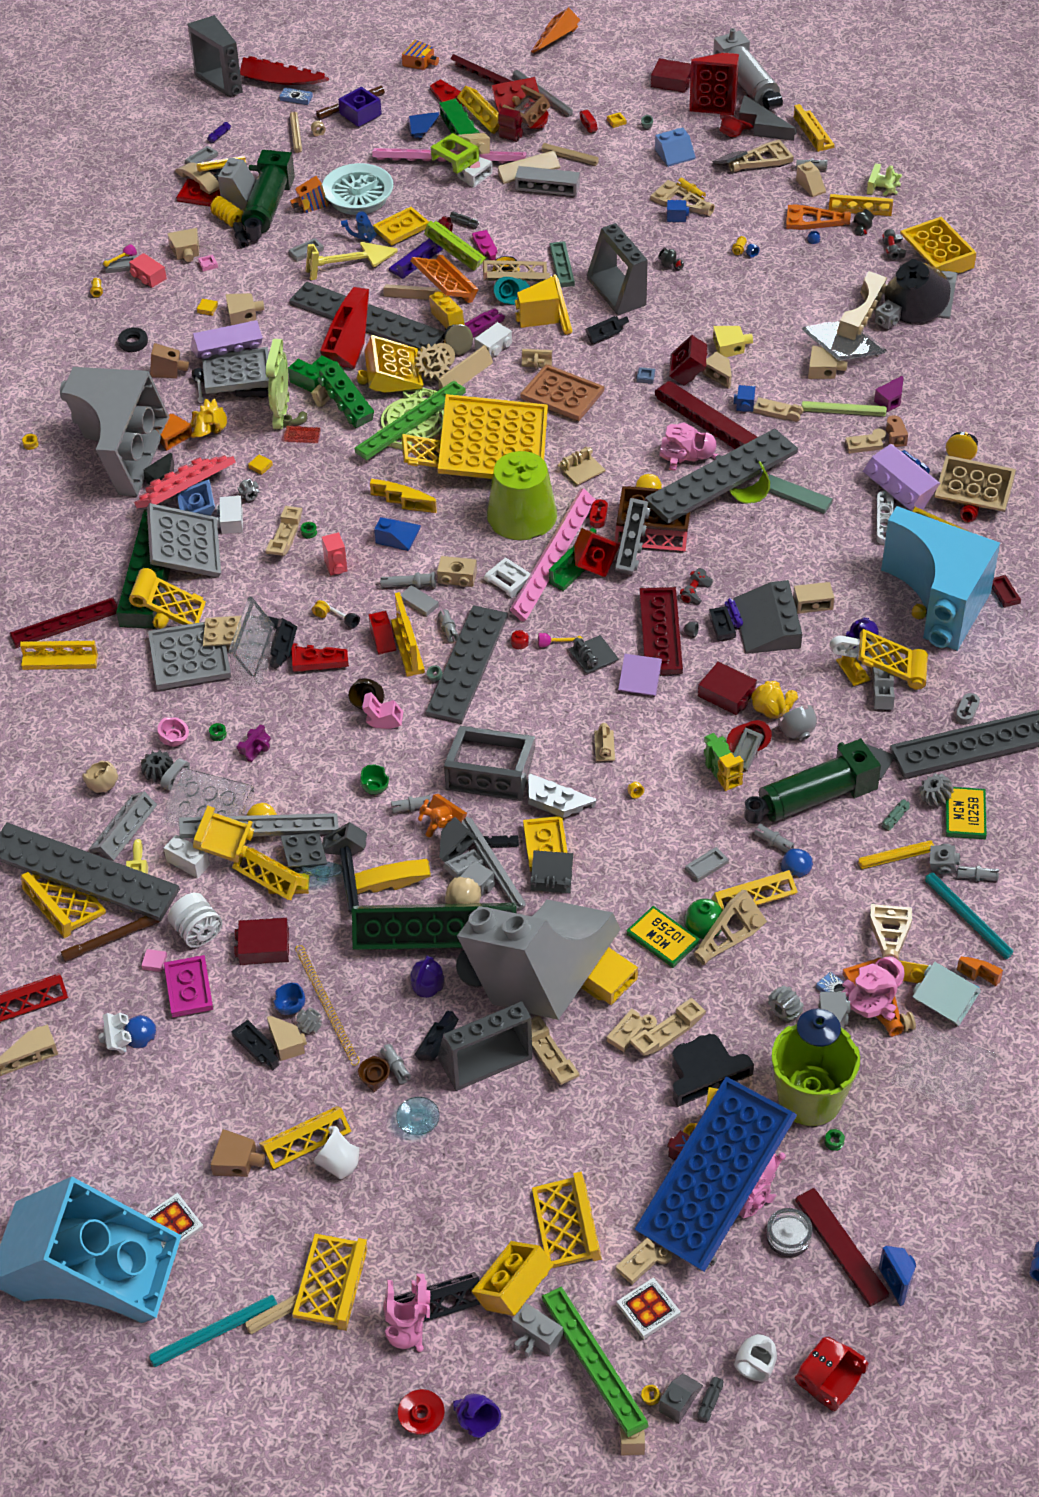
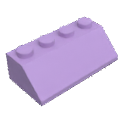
(226, 339)
(901, 477)

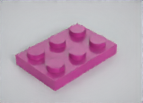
(188, 986)

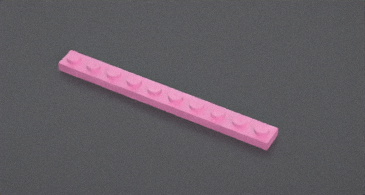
(425, 155)
(553, 552)

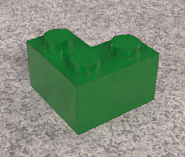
(306, 375)

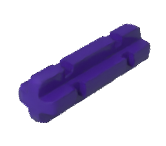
(218, 132)
(734, 613)

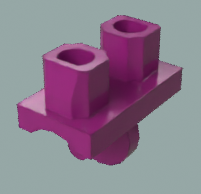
(256, 742)

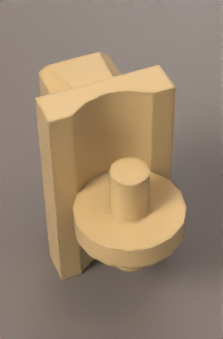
(536, 358)

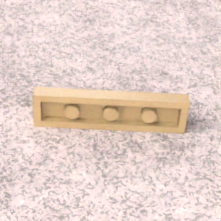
(529, 276)

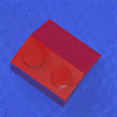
(594, 552)

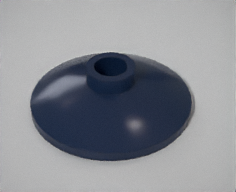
(817, 1034)

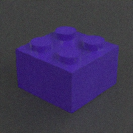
(360, 106)

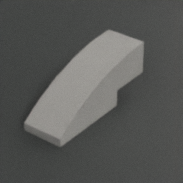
(883, 689)

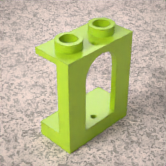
(459, 161)

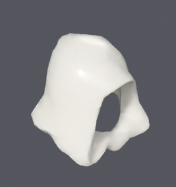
(338, 1155)

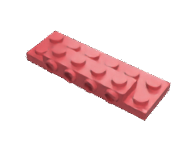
(182, 479)

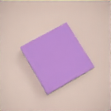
(640, 674)

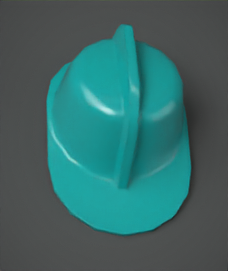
(507, 288)

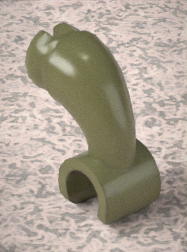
(301, 419)

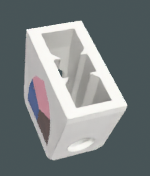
(476, 172)

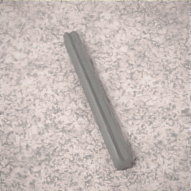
(555, 102)
(494, 865)

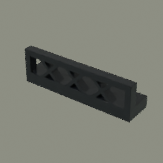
(446, 1288)

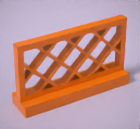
(446, 277)

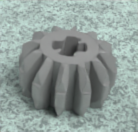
(936, 789)
(785, 1003)

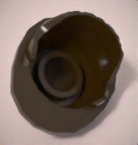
(362, 687)

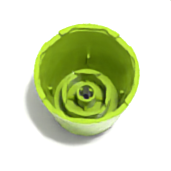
(521, 497)
(813, 1078)

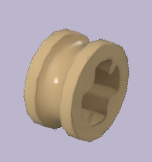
(315, 125)
(908, 1021)

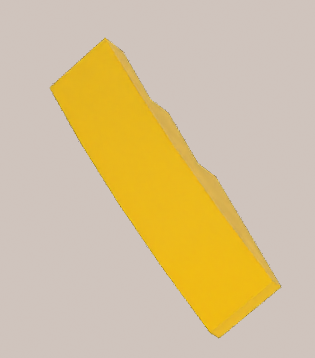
(406, 496)
(392, 875)

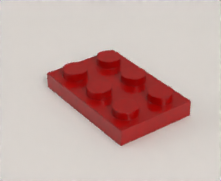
(505, 91)

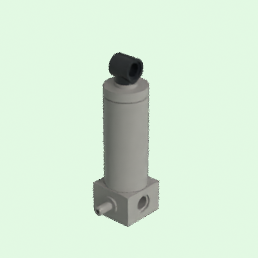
(751, 74)

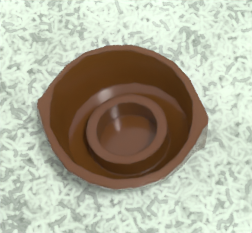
(374, 1072)

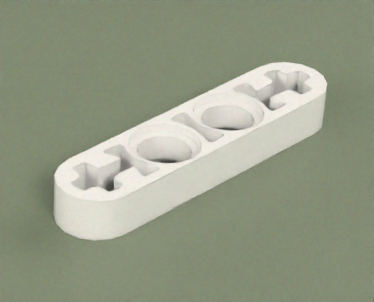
(883, 517)
(841, 646)

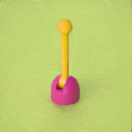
(128, 250)
(545, 640)

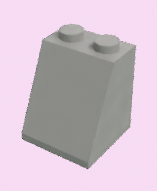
(236, 182)

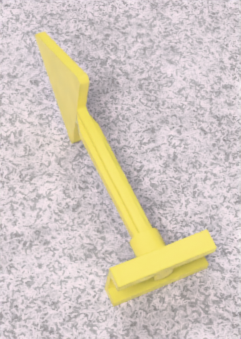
(375, 253)

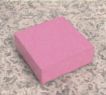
(207, 263)
(154, 960)

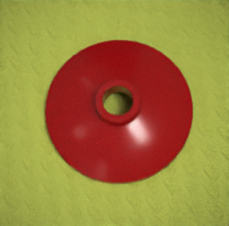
(417, 1402)

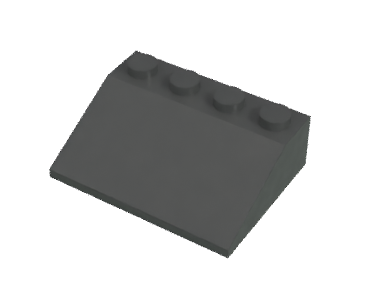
(769, 618)

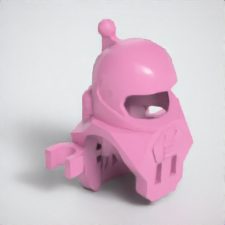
(686, 443)
(875, 988)
(762, 1190)
(407, 1326)

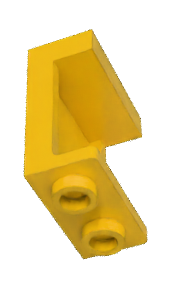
(222, 836)

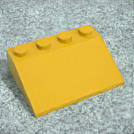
(941, 245)
(391, 366)

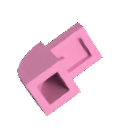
(384, 715)

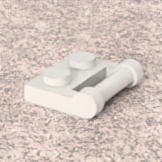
(510, 572)

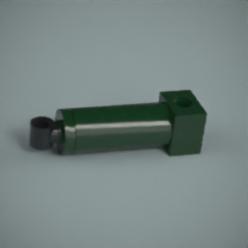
(274, 176)
(851, 771)

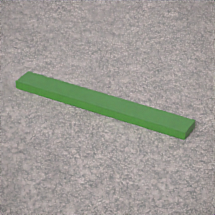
(407, 421)
(595, 1362)

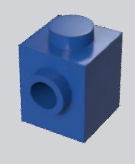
(677, 211)
(745, 398)

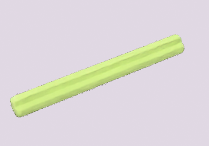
(842, 408)

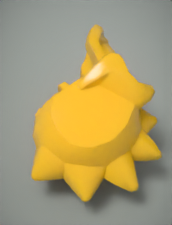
(208, 419)

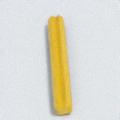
(217, 164)
(895, 854)

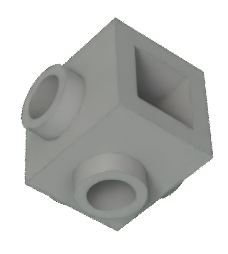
(887, 314)
(944, 858)

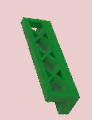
(565, 569)

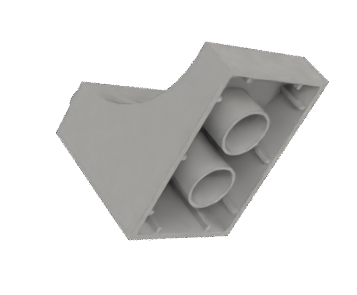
(121, 414)
(537, 956)

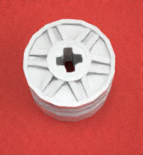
(194, 920)

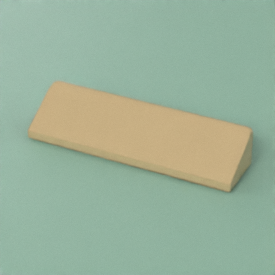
(546, 160)
(412, 292)
(467, 368)

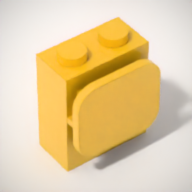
(610, 977)

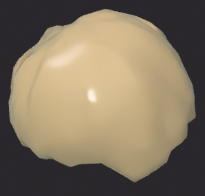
(101, 776)
(462, 891)

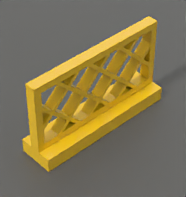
(406, 640)
(49, 904)
(583, 1212)
(348, 1289)

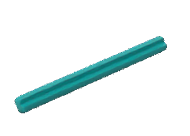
(969, 915)
(211, 1331)

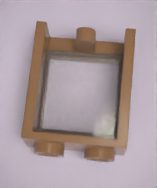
(531, 106)

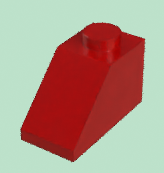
(382, 632)

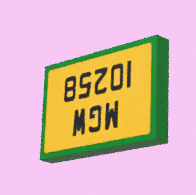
(966, 813)
(663, 936)

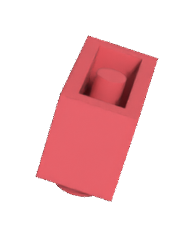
(147, 270)
(334, 554)

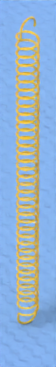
(328, 1014)

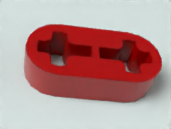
(588, 121)
(596, 513)

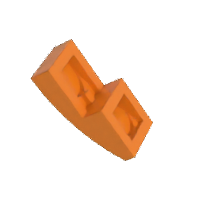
(974, 967)

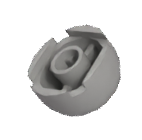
(798, 723)

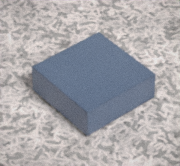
(645, 375)

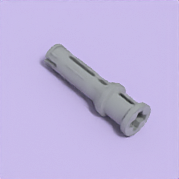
(417, 580)

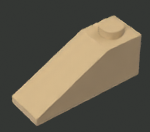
(28, 1050)

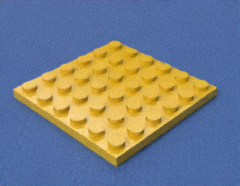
(484, 430)

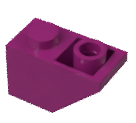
(890, 394)

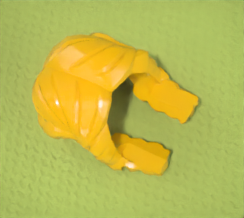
(770, 700)

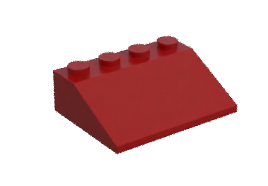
(714, 83)

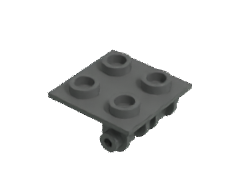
(592, 653)
(303, 851)
(551, 871)

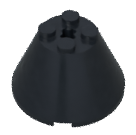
(919, 291)

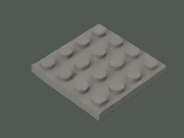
(236, 371)
(183, 540)
(183, 659)

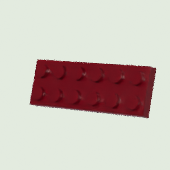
(661, 627)

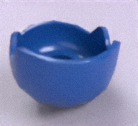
(797, 861)
(289, 999)
(141, 1030)

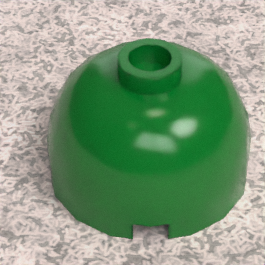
(701, 917)

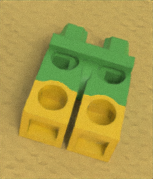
(722, 762)

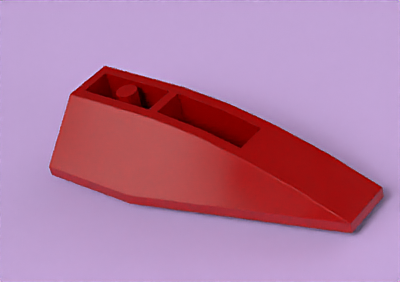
(276, 73)
(348, 329)

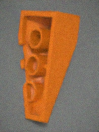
(557, 27)

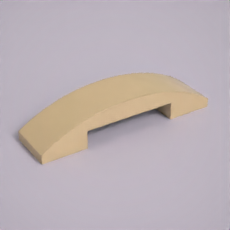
(206, 180)
(286, 532)
(669, 1030)
(549, 1053)

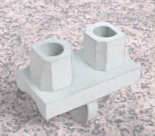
(113, 1034)

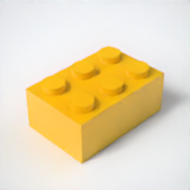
(512, 1278)

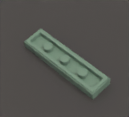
(562, 264)
(799, 494)

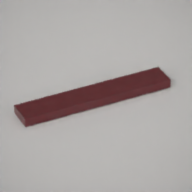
(64, 622)
(842, 1247)

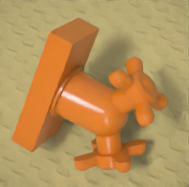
(440, 813)

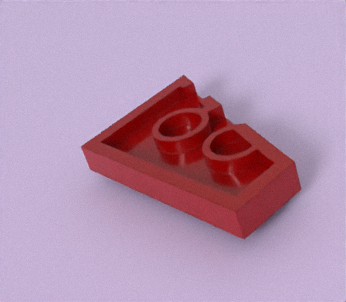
(312, 659)

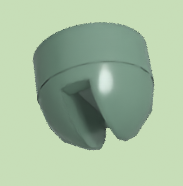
(647, 121)
(431, 670)

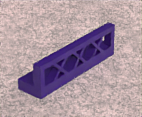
(426, 250)

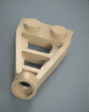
(777, 149)
(670, 189)
(749, 915)
(893, 916)

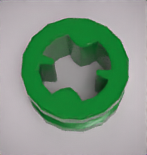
(308, 534)
(214, 729)
(834, 1133)

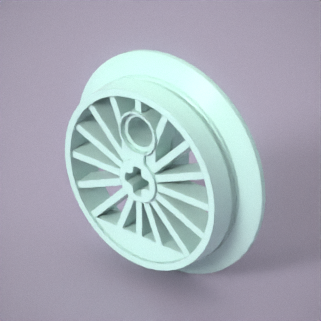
(368, 186)

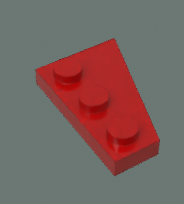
(444, 91)

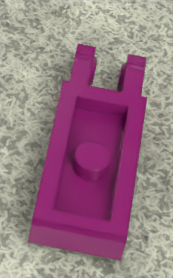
(484, 321)

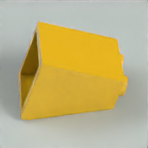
(538, 304)

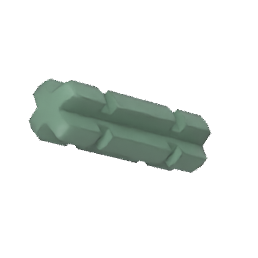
(896, 814)

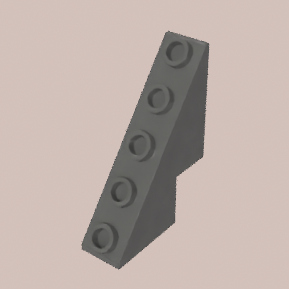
(765, 122)

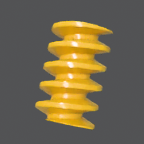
(226, 211)

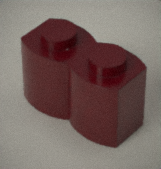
(510, 124)

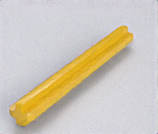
(563, 314)

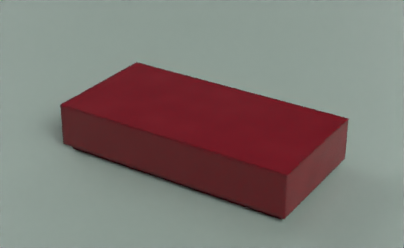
(1005, 591)

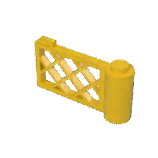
(420, 458)
(146, 588)
(913, 665)

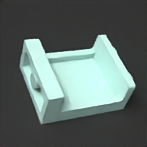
(946, 993)

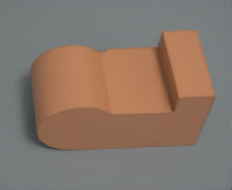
(897, 432)

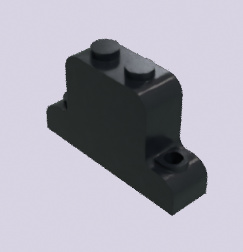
(704, 1066)

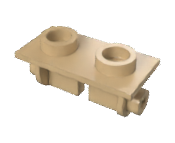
(604, 743)

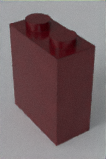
(671, 75)
(727, 688)
(262, 941)

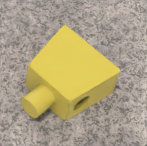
(730, 340)

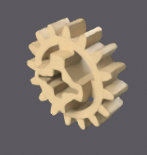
(426, 356)

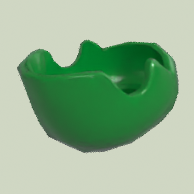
(374, 779)

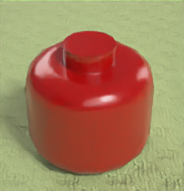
(519, 639)

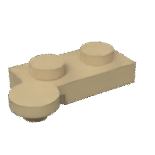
(866, 442)
(629, 1027)
(641, 1260)

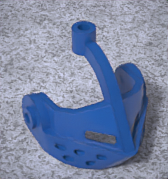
(364, 227)

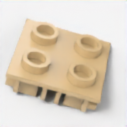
(581, 466)
(220, 630)

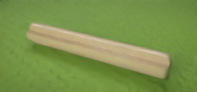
(295, 132)
(570, 154)
(278, 1311)

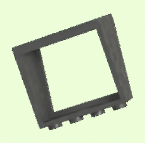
(215, 55)
(620, 291)
(486, 779)
(487, 1046)

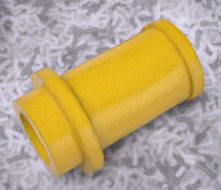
(738, 247)
(96, 289)

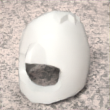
(756, 1358)

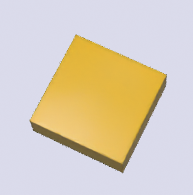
(616, 120)
(207, 307)
(260, 464)

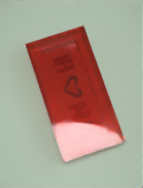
(302, 434)

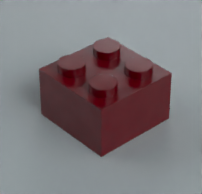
(688, 360)

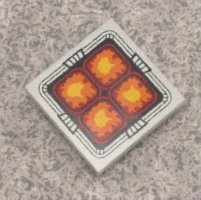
(176, 1216)
(648, 1308)

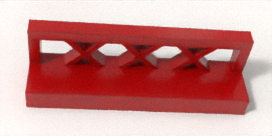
(30, 988)

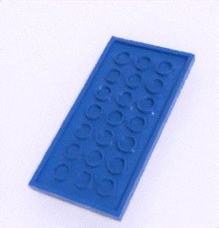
(715, 1173)

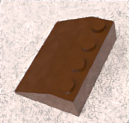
(653, 521)

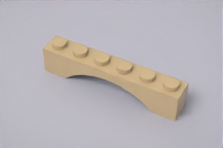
(854, 321)

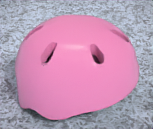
(172, 736)

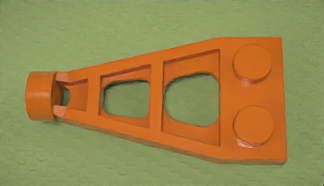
(796, 212)
(894, 1026)

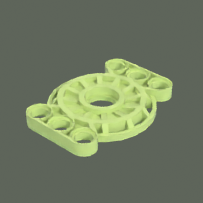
(278, 382)
(408, 402)

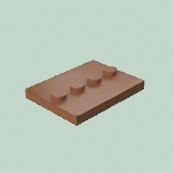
(562, 392)

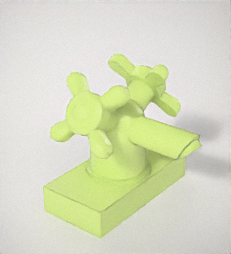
(885, 181)

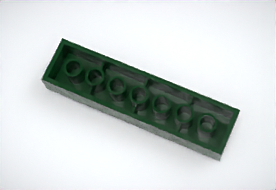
(128, 614)
(413, 924)

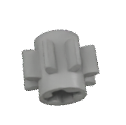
(248, 490)
(309, 1020)

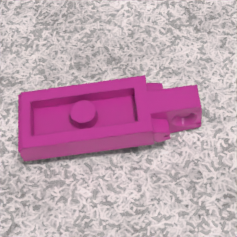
(485, 244)

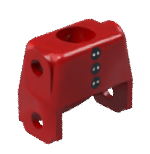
(831, 1372)

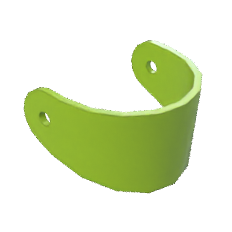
(755, 492)

